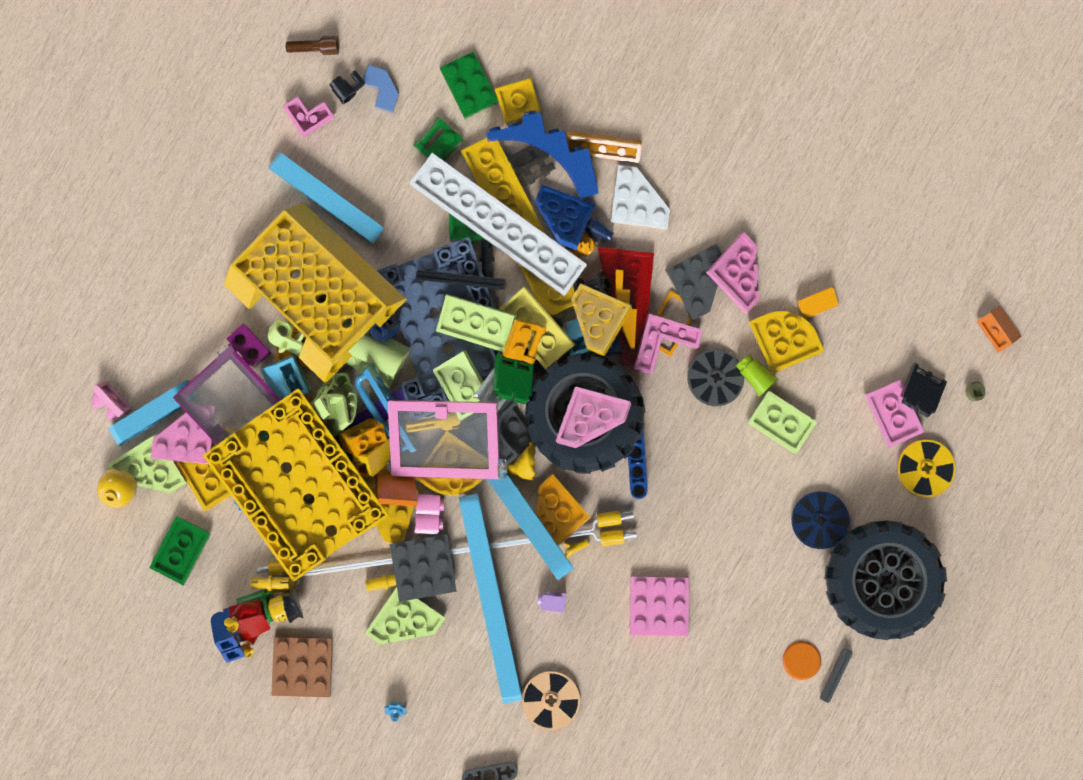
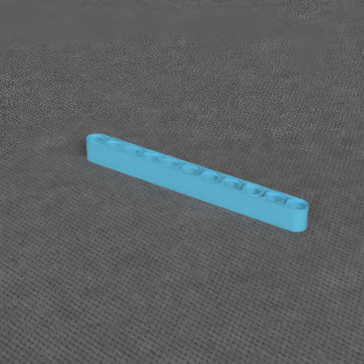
(490, 598)

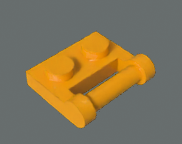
(519, 338)

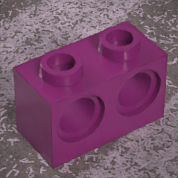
(250, 344)

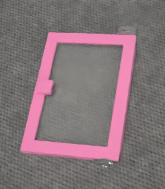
(444, 439)

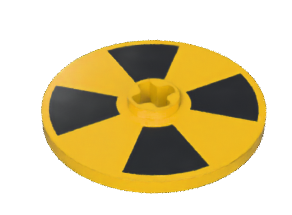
(918, 481)

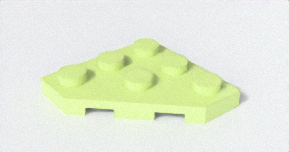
(149, 472)
(404, 620)

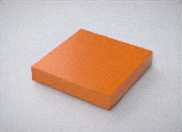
(396, 490)

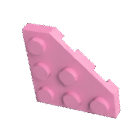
(738, 272)
(590, 416)
(181, 442)

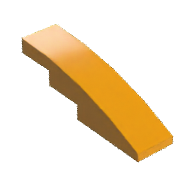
(623, 295)

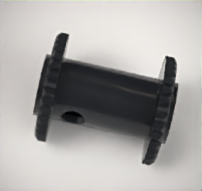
(600, 284)

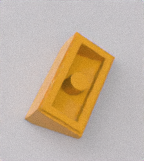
(817, 303)

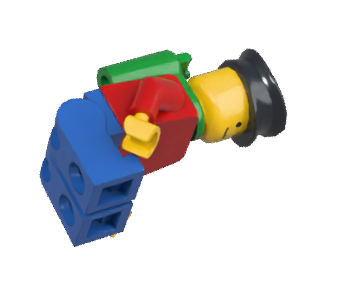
(251, 619)

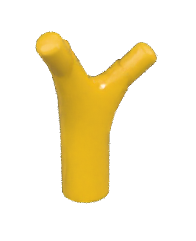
(573, 547)

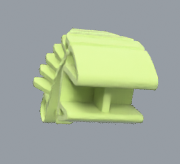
(334, 399)

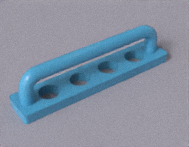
(379, 387)

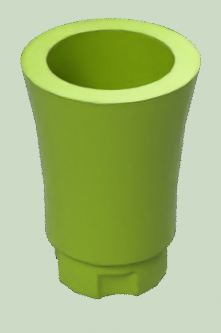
(756, 374)

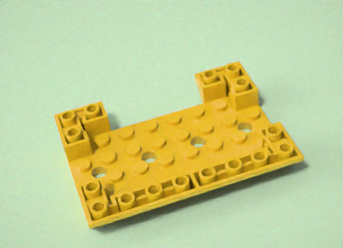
(327, 268)

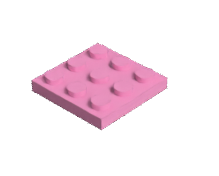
(659, 606)

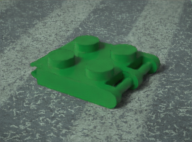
(512, 380)

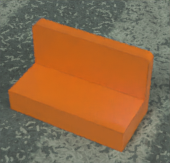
(999, 329)

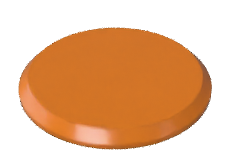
(801, 660)

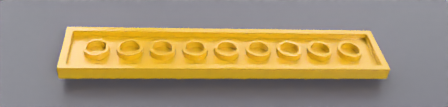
(498, 179)

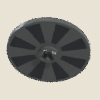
(702, 383)

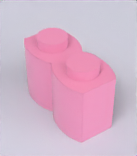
(428, 514)

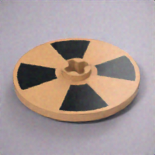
(562, 711)

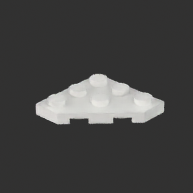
(637, 201)

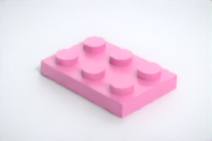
(893, 418)

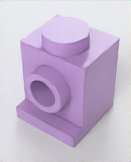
(552, 601)

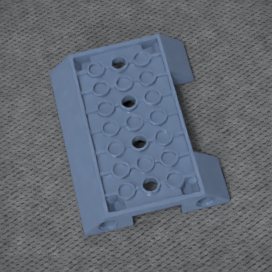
(420, 327)

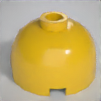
(116, 488)

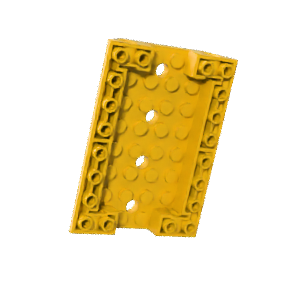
(276, 498)

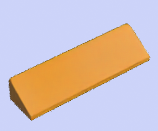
(606, 146)

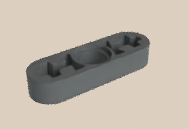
(493, 767)

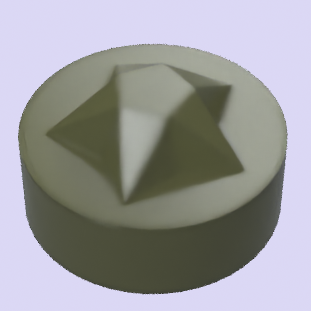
(975, 391)

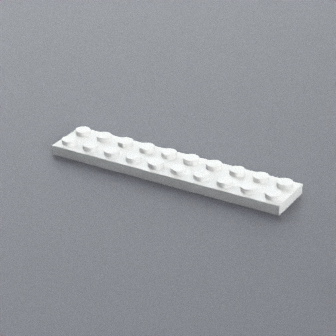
(498, 224)

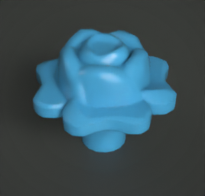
(395, 710)

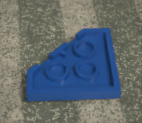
(564, 215)

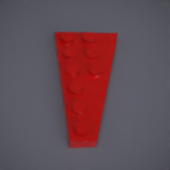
(637, 278)

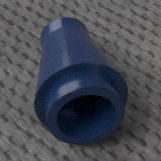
(599, 229)

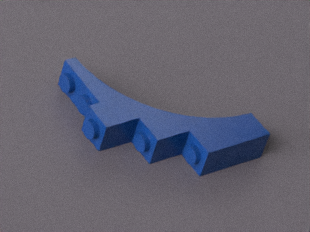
(532, 132)

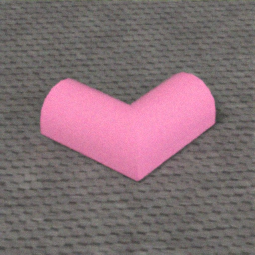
(306, 120)

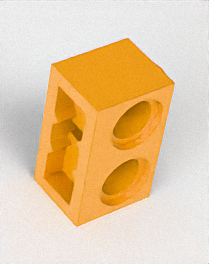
(362, 437)

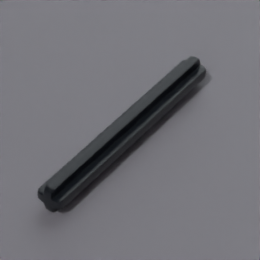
(461, 279)

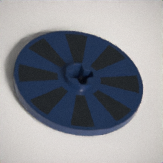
(827, 506)

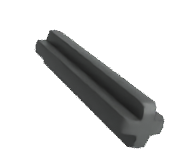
(836, 675)

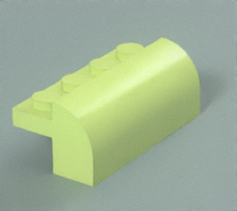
(385, 356)

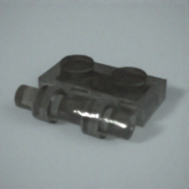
(526, 159)

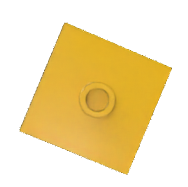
(517, 99)

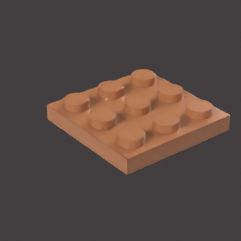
(302, 667)

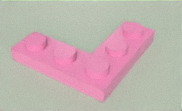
(654, 331)

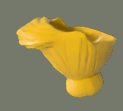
(524, 464)

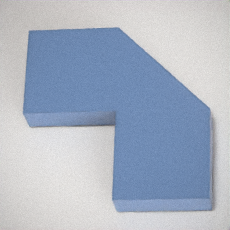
(388, 94)

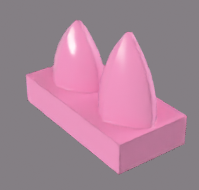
(106, 395)

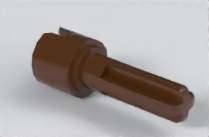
(326, 45)

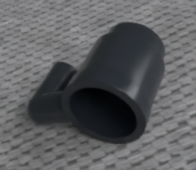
(344, 90)

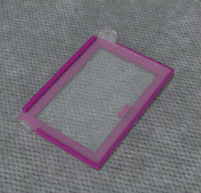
(226, 396)

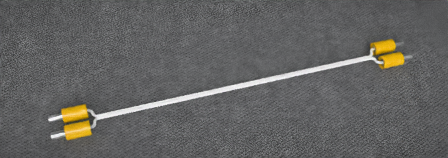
(604, 519)

